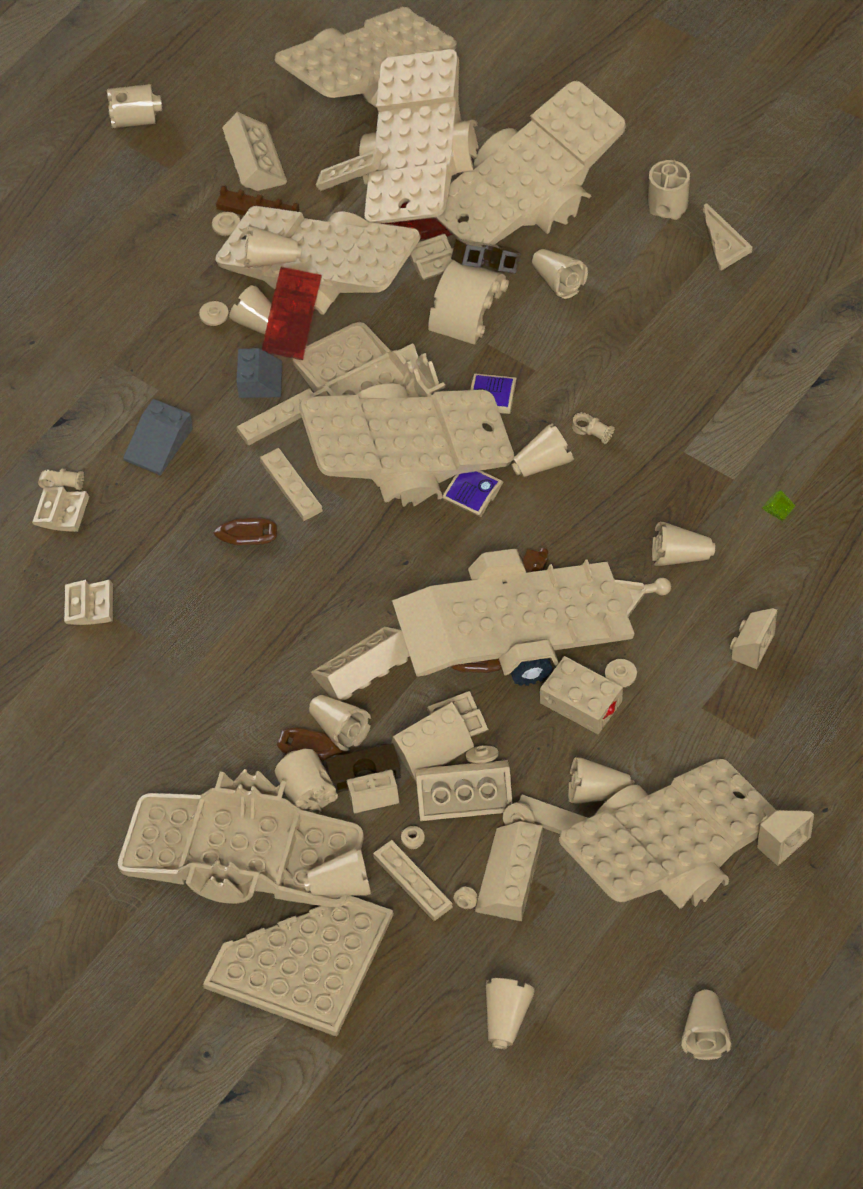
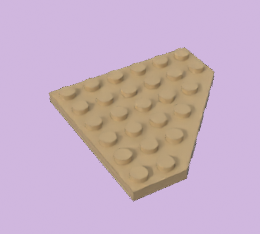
(304, 964)

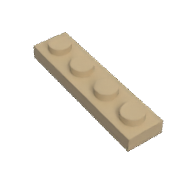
(349, 169)
(272, 419)
(291, 484)
(412, 880)

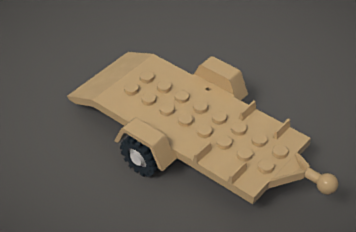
(518, 615)

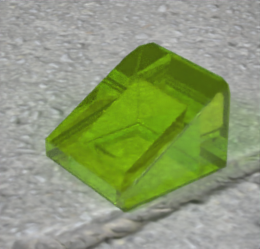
(779, 505)

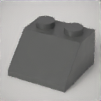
(258, 374)

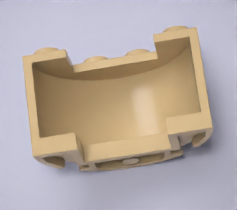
(462, 300)

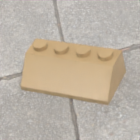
(253, 153)
(362, 663)
(463, 790)
(510, 870)

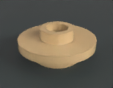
(225, 223)
(214, 313)
(621, 672)
(482, 754)
(518, 812)

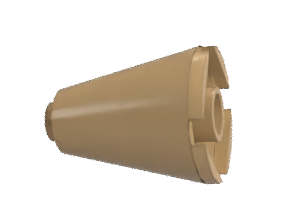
(269, 248)
(560, 272)
(252, 310)
(542, 453)
(679, 545)
(341, 721)
(594, 781)
(339, 876)
(506, 1010)
(706, 1028)

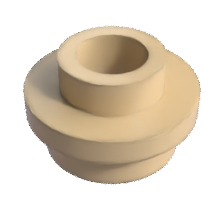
(412, 843)
(465, 897)

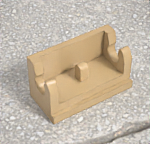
(373, 791)

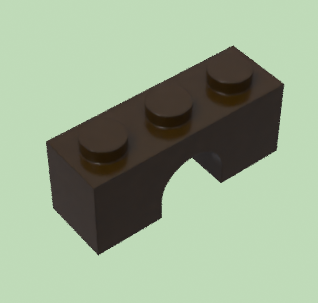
(477, 254)
(376, 759)

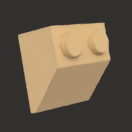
(754, 637)
(784, 833)

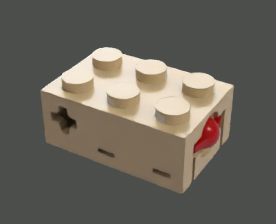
(581, 695)

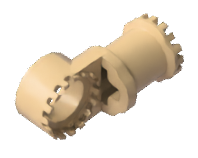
(593, 428)
(61, 479)

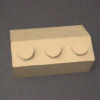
(433, 740)

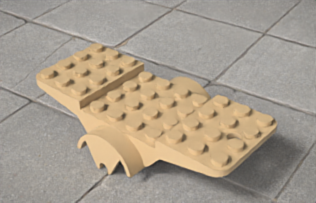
(351, 62)
(418, 137)
(535, 171)
(344, 250)
(358, 360)
(405, 440)
(669, 837)
(235, 842)

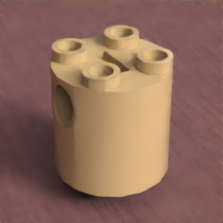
(133, 106)
(668, 189)
(306, 781)

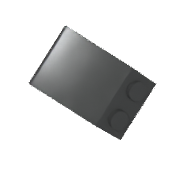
(158, 436)

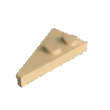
(726, 242)

